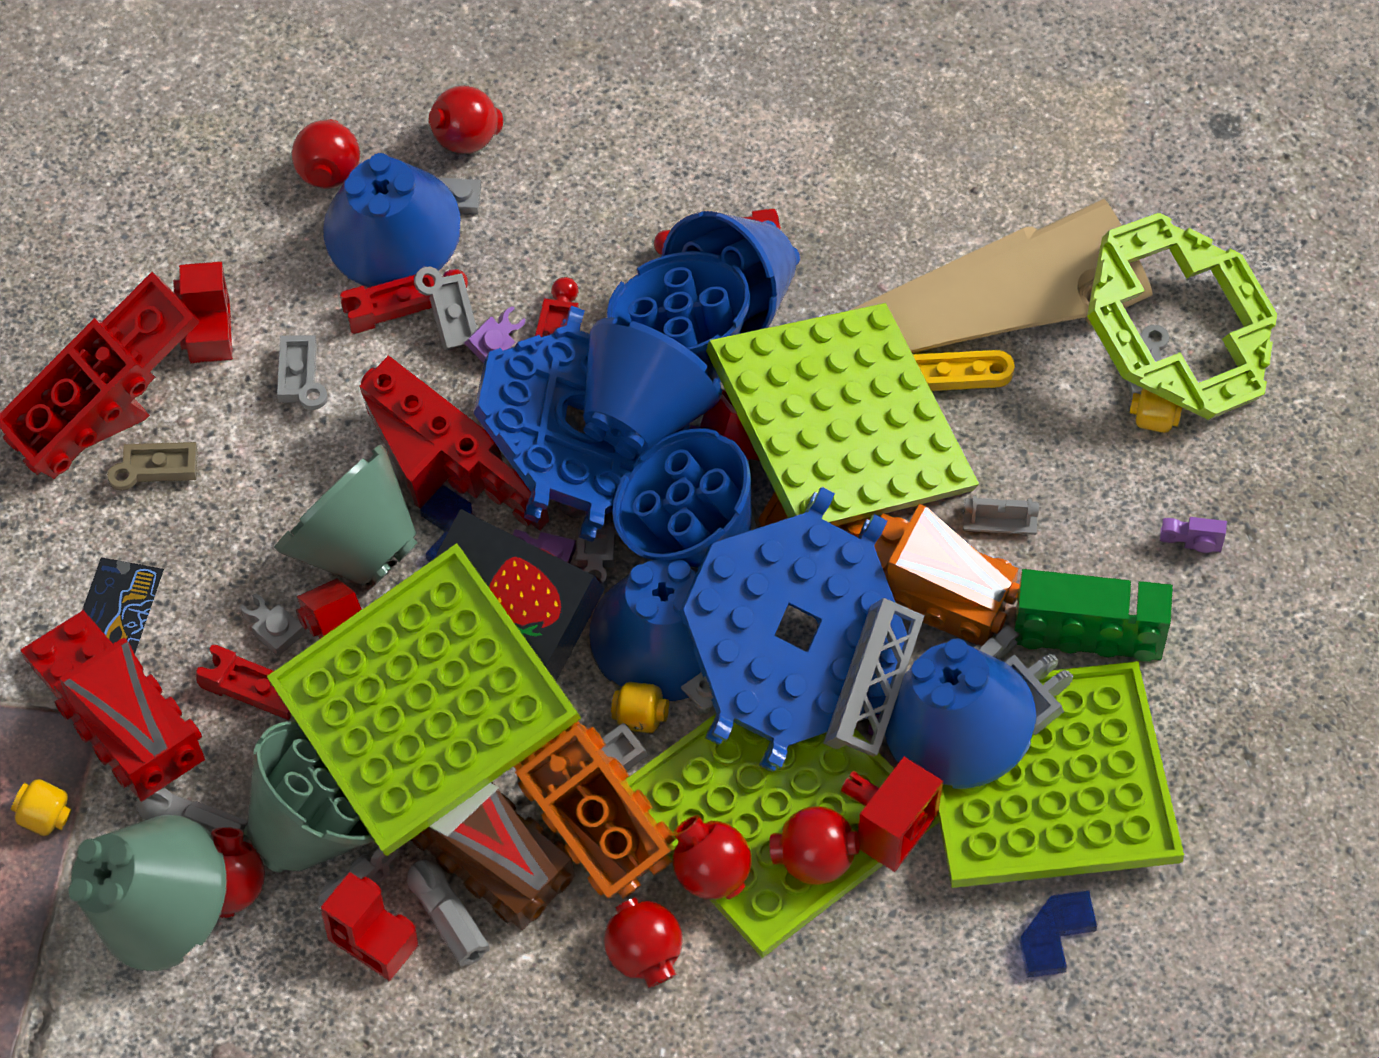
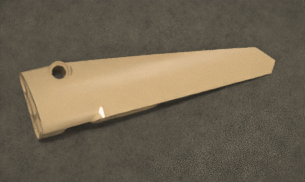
(1008, 284)

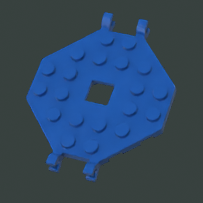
(524, 412)
(739, 606)

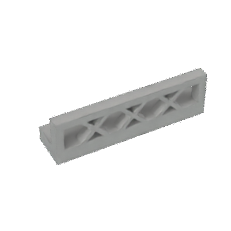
(861, 671)

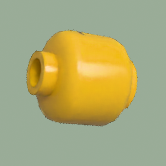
(1154, 412)
(639, 707)
(41, 807)

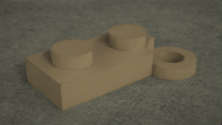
(155, 463)

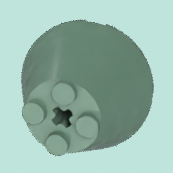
(355, 524)
(296, 805)
(151, 889)

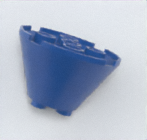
(390, 222)
(753, 246)
(686, 298)
(642, 386)
(684, 497)
(640, 632)
(962, 715)

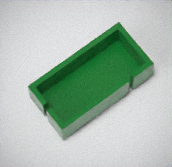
(1092, 615)

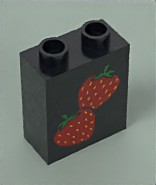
(536, 589)

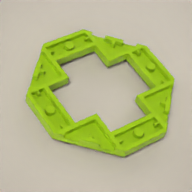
(1171, 376)

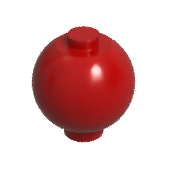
(464, 119)
(325, 153)
(815, 845)
(711, 858)
(243, 870)
(643, 941)

